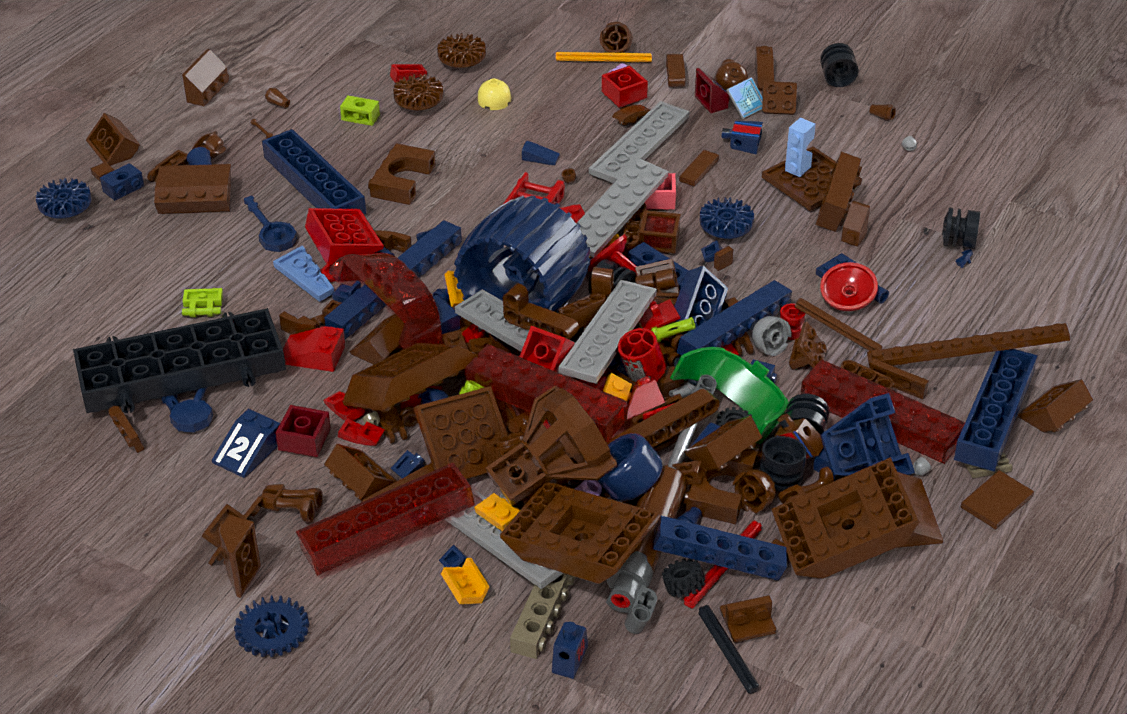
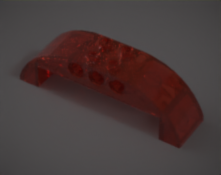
(398, 290)

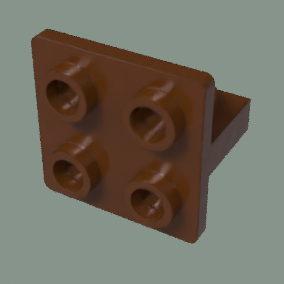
(807, 348)
(749, 618)

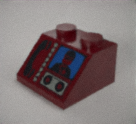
(710, 93)

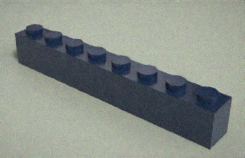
(736, 319)

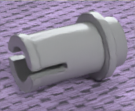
(684, 390)

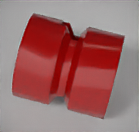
(794, 318)

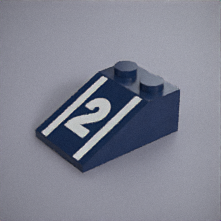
(247, 443)

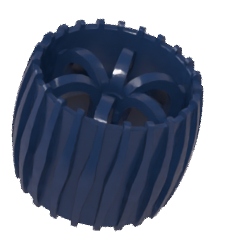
(540, 244)

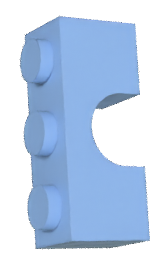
(797, 157)

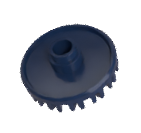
(63, 199)
(726, 219)

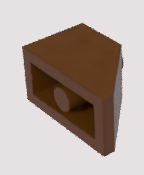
(856, 224)

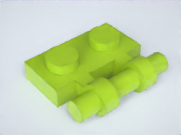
(202, 298)

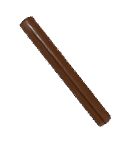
(837, 325)

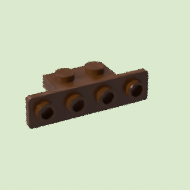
(212, 535)

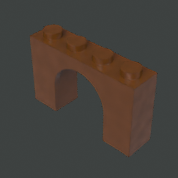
(400, 158)
(718, 503)

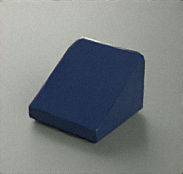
(710, 250)
(453, 557)

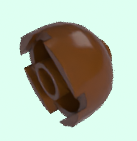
(616, 38)
(730, 74)
(756, 490)

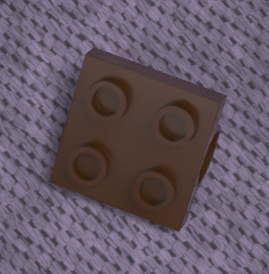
(659, 276)

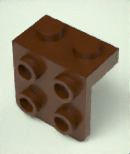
(779, 97)

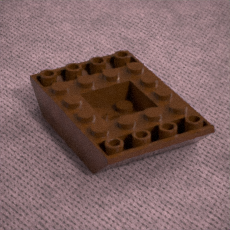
(405, 375)
(559, 516)
(816, 521)

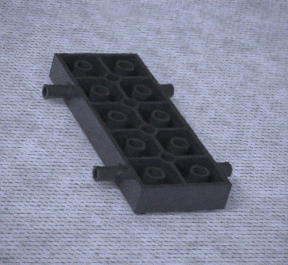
(178, 360)

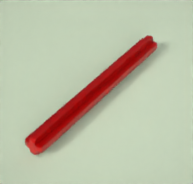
(716, 571)

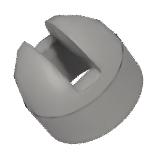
(909, 143)
(921, 466)

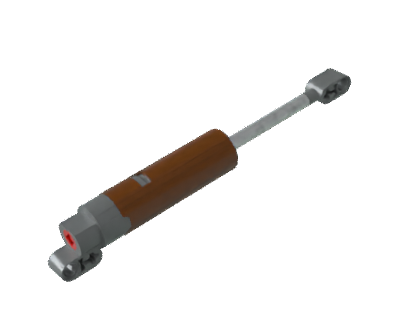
(632, 581)

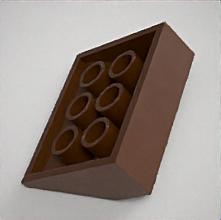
(193, 189)
(927, 530)

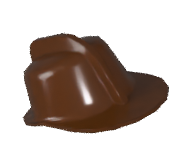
(212, 143)

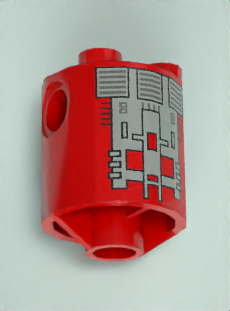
(641, 354)

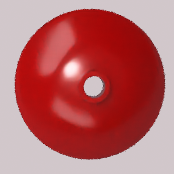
(617, 245)
(846, 279)

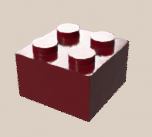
(303, 430)

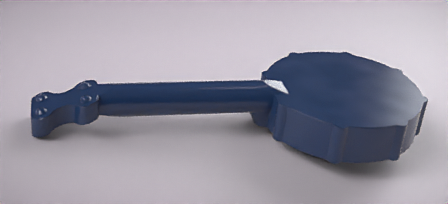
(275, 235)
(192, 414)

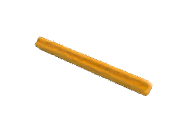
(607, 57)

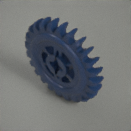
(265, 619)

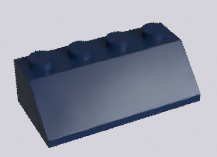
(700, 296)

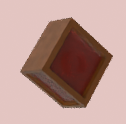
(660, 230)

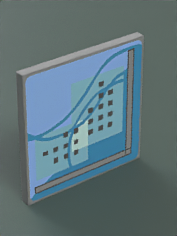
(746, 97)

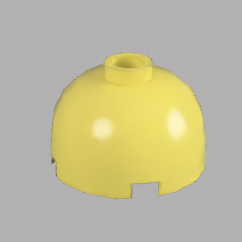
(494, 94)

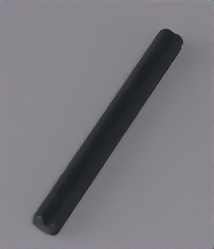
(728, 649)

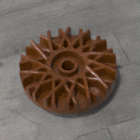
(461, 51)
(418, 93)

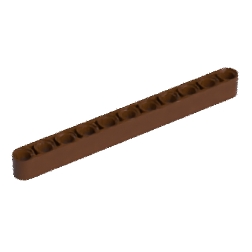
(662, 425)

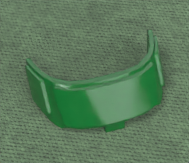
(739, 381)

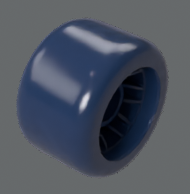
(636, 468)

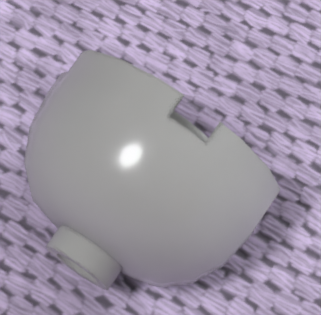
(771, 335)

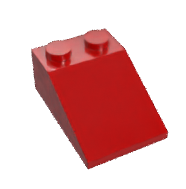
(315, 348)

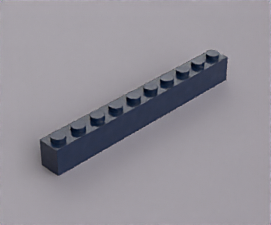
(418, 258)

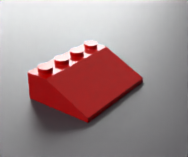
(341, 233)

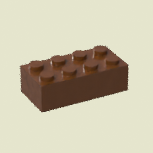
(839, 192)

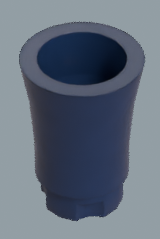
(199, 156)

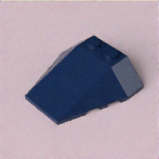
(865, 439)

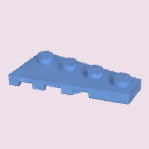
(301, 270)

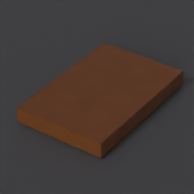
(997, 499)

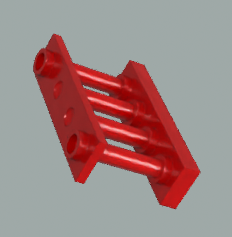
(554, 196)

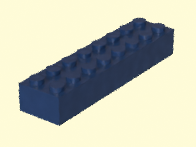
(311, 173)
(995, 409)

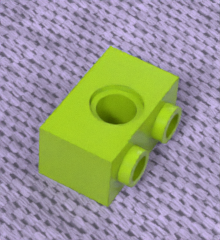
(360, 110)

